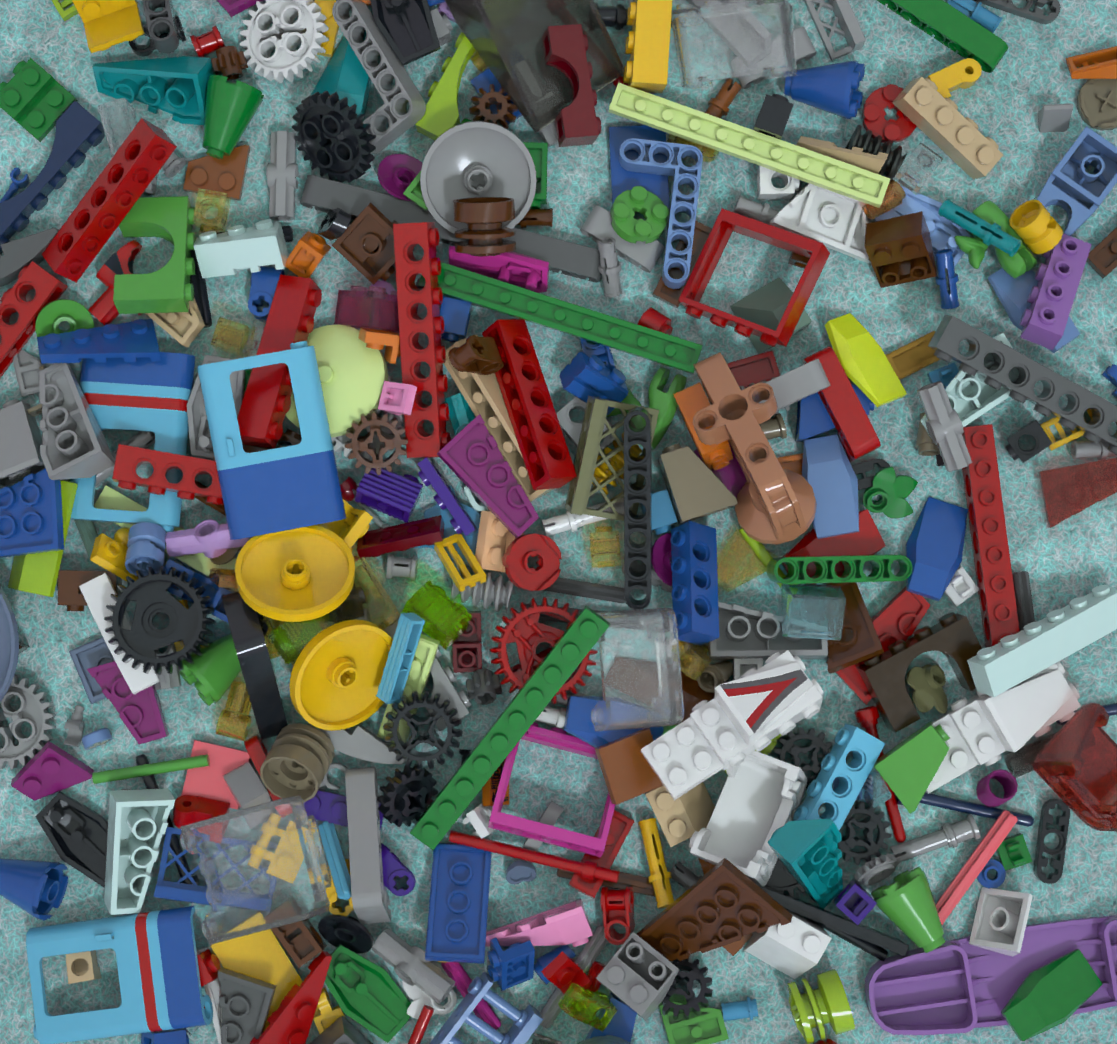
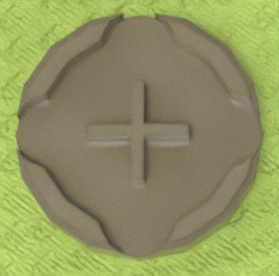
(1098, 103)

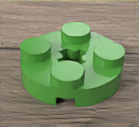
(640, 201)

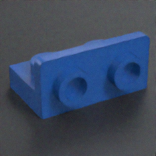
(511, 965)

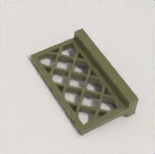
(587, 461)

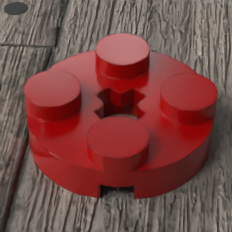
(874, 115)
(548, 562)

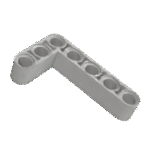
(381, 75)
(365, 852)

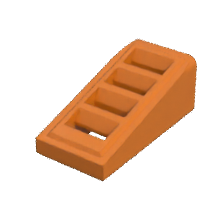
(1094, 65)

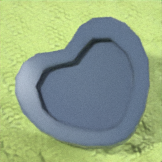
(520, 871)

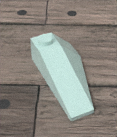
(970, 394)

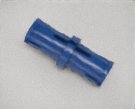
(944, 260)

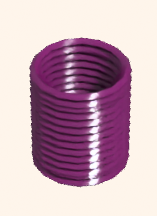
(1009, 785)

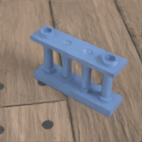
(524, 1021)

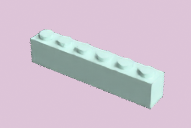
(1045, 641)

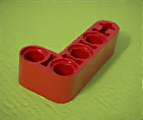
(845, 408)

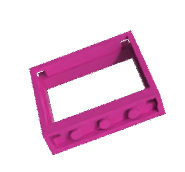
(542, 832)

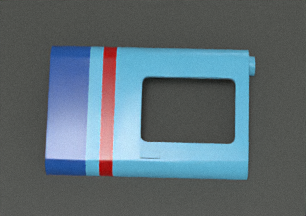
(143, 399)
(154, 971)

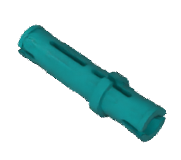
(989, 233)

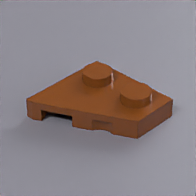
(219, 175)

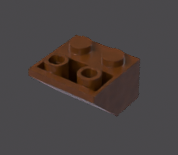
(900, 249)

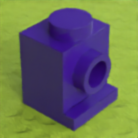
(855, 902)

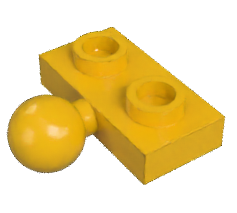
(112, 553)

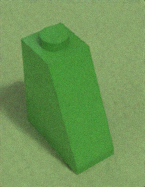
(914, 763)

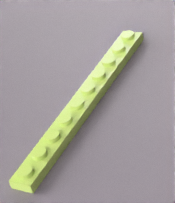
(749, 145)

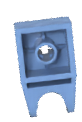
(1074, 187)

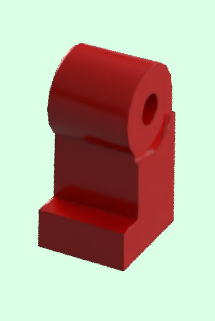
(193, 809)

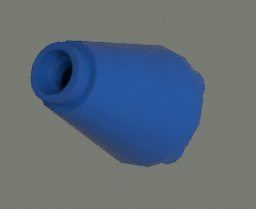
(829, 88)

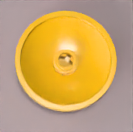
(295, 573)
(340, 675)

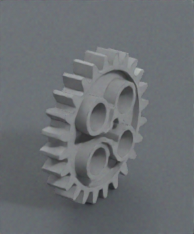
(32, 711)

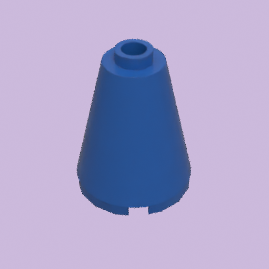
(33, 885)

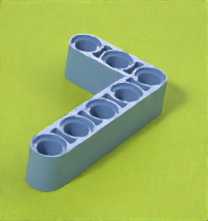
(679, 202)

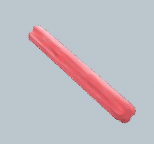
(975, 864)

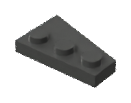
(244, 1006)

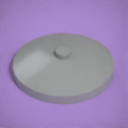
(476, 162)

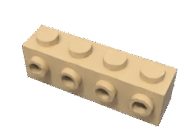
(948, 128)

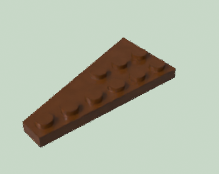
(713, 914)

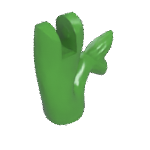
(975, 248)
(658, 400)

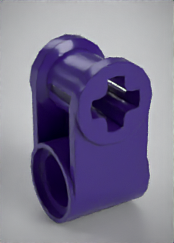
(393, 867)

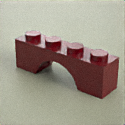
(566, 50)

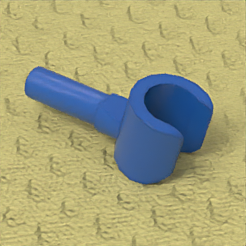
(15, 185)

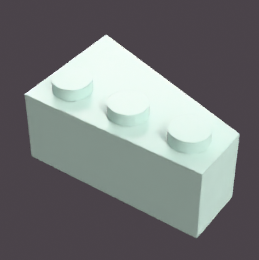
(241, 249)

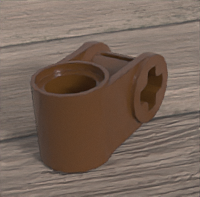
(477, 356)

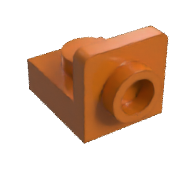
(307, 255)
(378, 338)

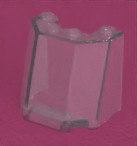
(260, 868)

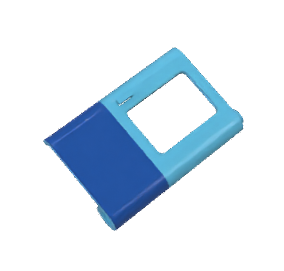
(278, 485)

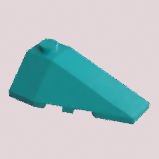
(165, 84)
(812, 856)

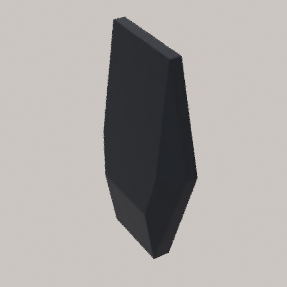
(406, 27)
(76, 835)

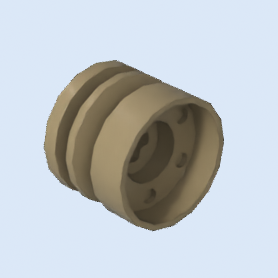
(297, 762)

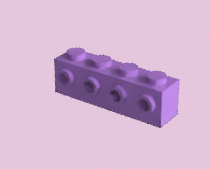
(1055, 292)

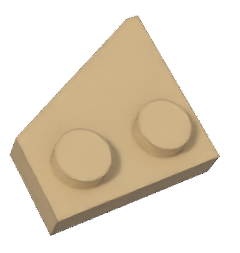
(181, 325)

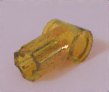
(236, 715)

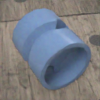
(145, 548)

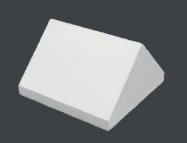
(1001, 920)

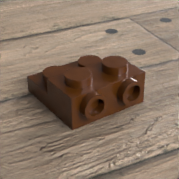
(369, 244)

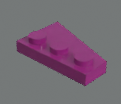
(138, 711)

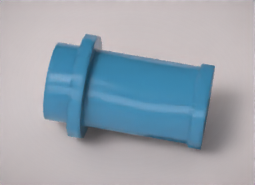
(740, 1010)

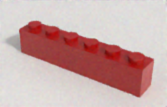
(270, 386)

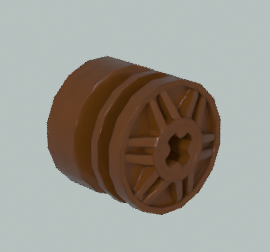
(484, 225)

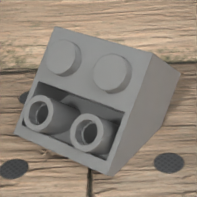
(638, 976)

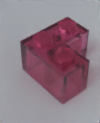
(367, 308)

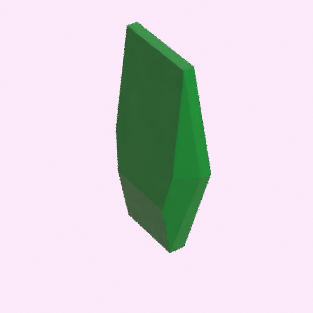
(367, 993)
(1051, 995)

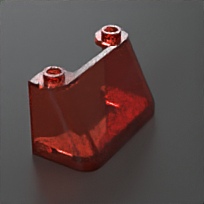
(1083, 767)

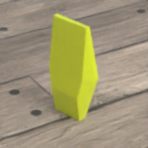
(864, 360)

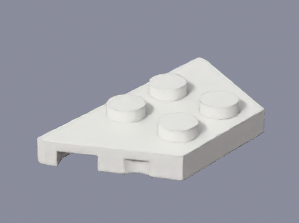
(827, 219)

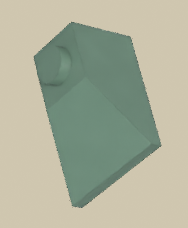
(766, 309)

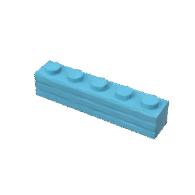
(400, 658)

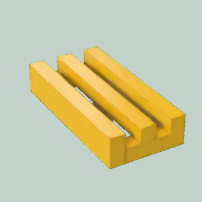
(469, 580)

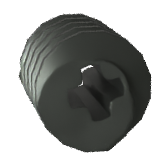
(864, 141)

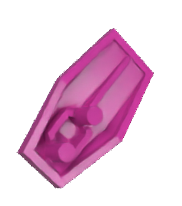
(506, 267)

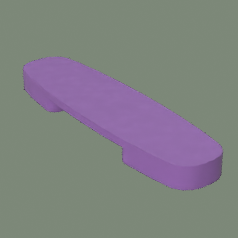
(969, 986)

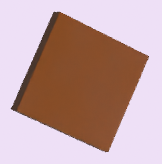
(625, 767)

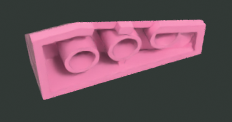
(549, 928)

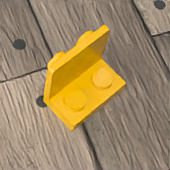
(109, 22)

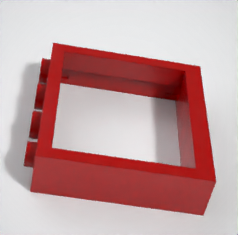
(709, 257)

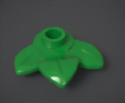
(893, 494)

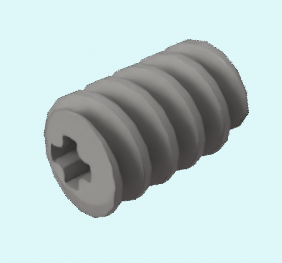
(487, 591)

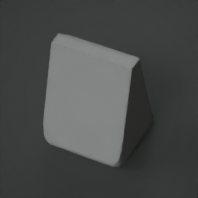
(1054, 117)

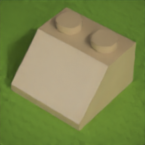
(684, 815)

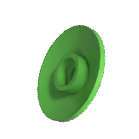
(62, 310)

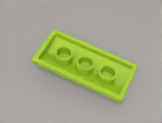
(39, 571)

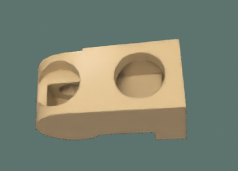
(82, 967)

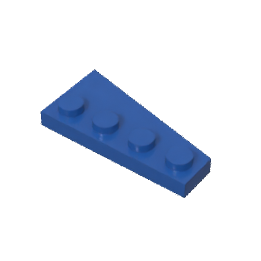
(100, 343)

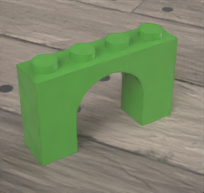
(169, 287)

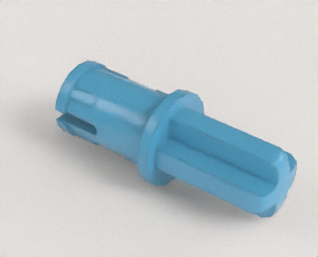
(977, 13)

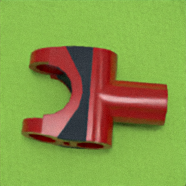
(119, 263)

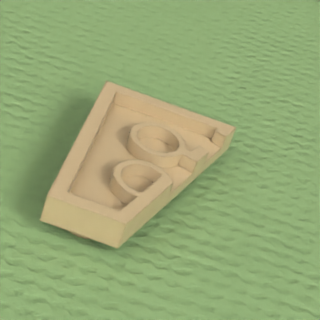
(854, 157)

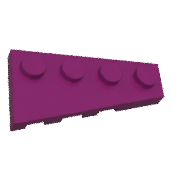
(483, 470)

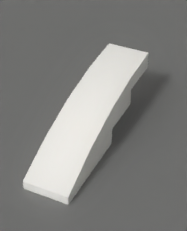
(97, 596)

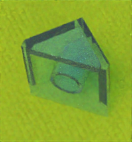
(812, 611)

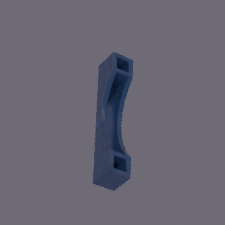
(74, 136)

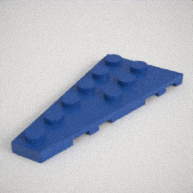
(31, 516)

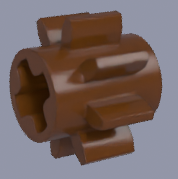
(229, 62)

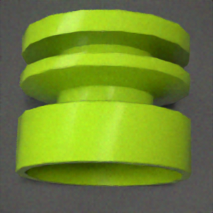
(820, 1006)

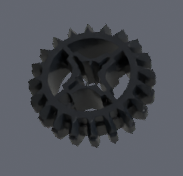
(413, 720)

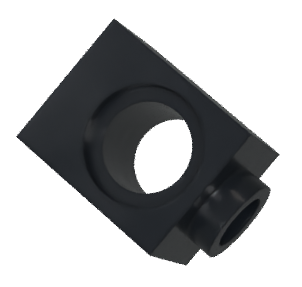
(1033, 429)

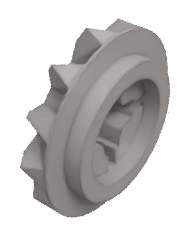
(876, 870)

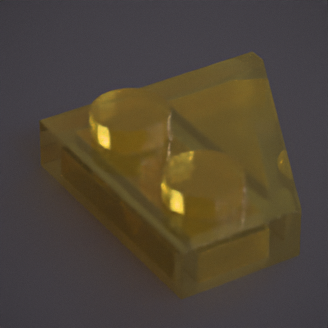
(738, 563)

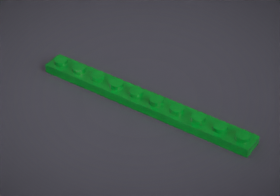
(568, 318)
(510, 727)

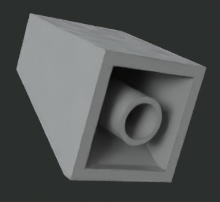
(18, 443)

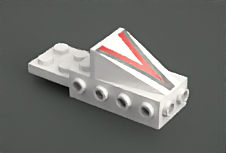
(734, 723)

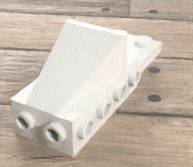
(991, 725)

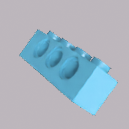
(851, 776)

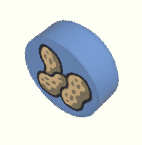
(96, 738)

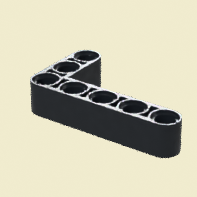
(255, 665)

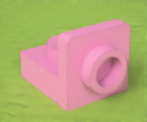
(397, 398)

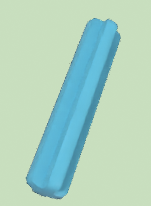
(335, 860)

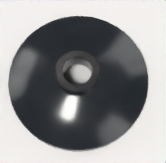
(347, 932)

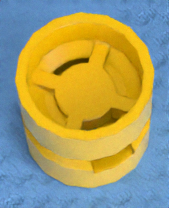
(1036, 226)

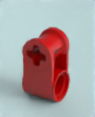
(617, 908)

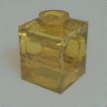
(208, 199)
(230, 336)
(605, 548)

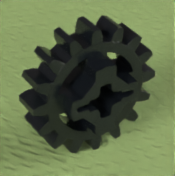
(813, 747)
(395, 803)
(870, 823)
(688, 998)

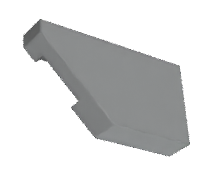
(27, 373)

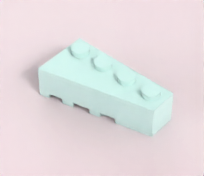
(133, 839)

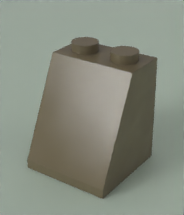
(692, 485)

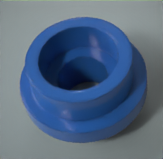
(999, 878)

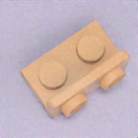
(492, 542)

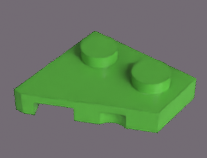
(699, 1029)

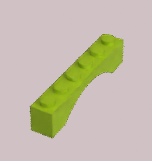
(443, 102)

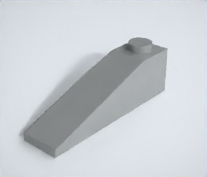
(70, 434)

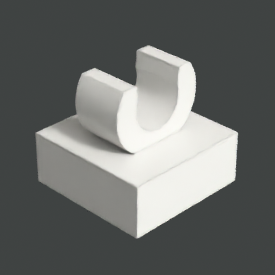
(960, 587)
(479, 819)

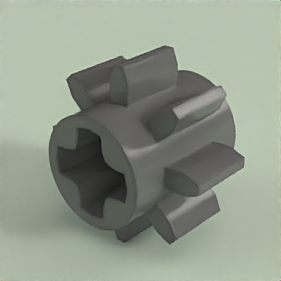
(483, 686)

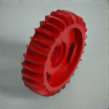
(527, 634)

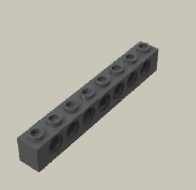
(953, 331)

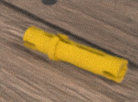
(656, 863)

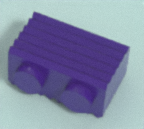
(389, 493)

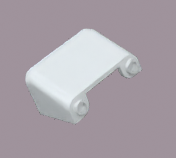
(752, 805)

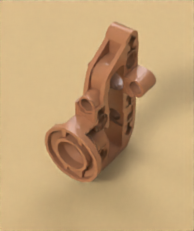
(774, 501)

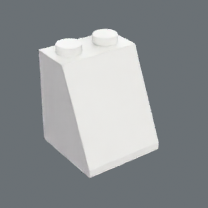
(790, 947)

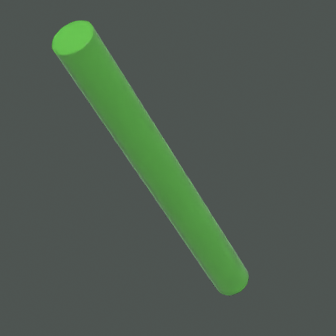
(151, 769)

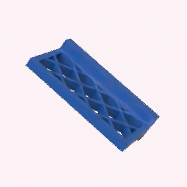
(177, 890)

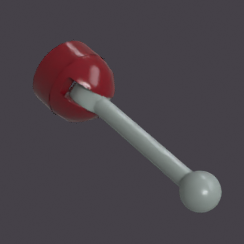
(348, 491)

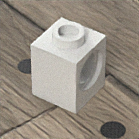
(767, 191)

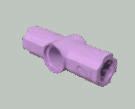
(205, 538)

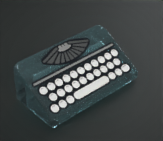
(875, 790)

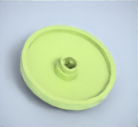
(348, 375)

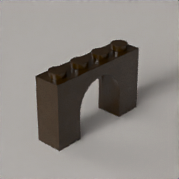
(886, 672)

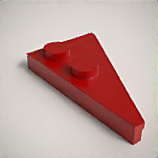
(296, 1011)

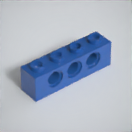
(695, 582)

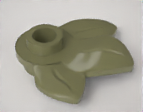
(928, 688)

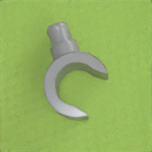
(75, 727)
(326, 780)

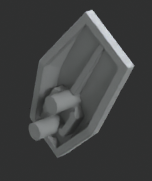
(197, 419)

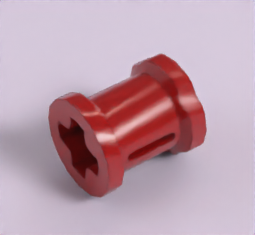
(207, 42)

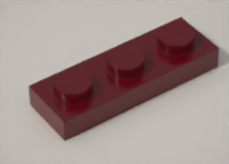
(401, 537)

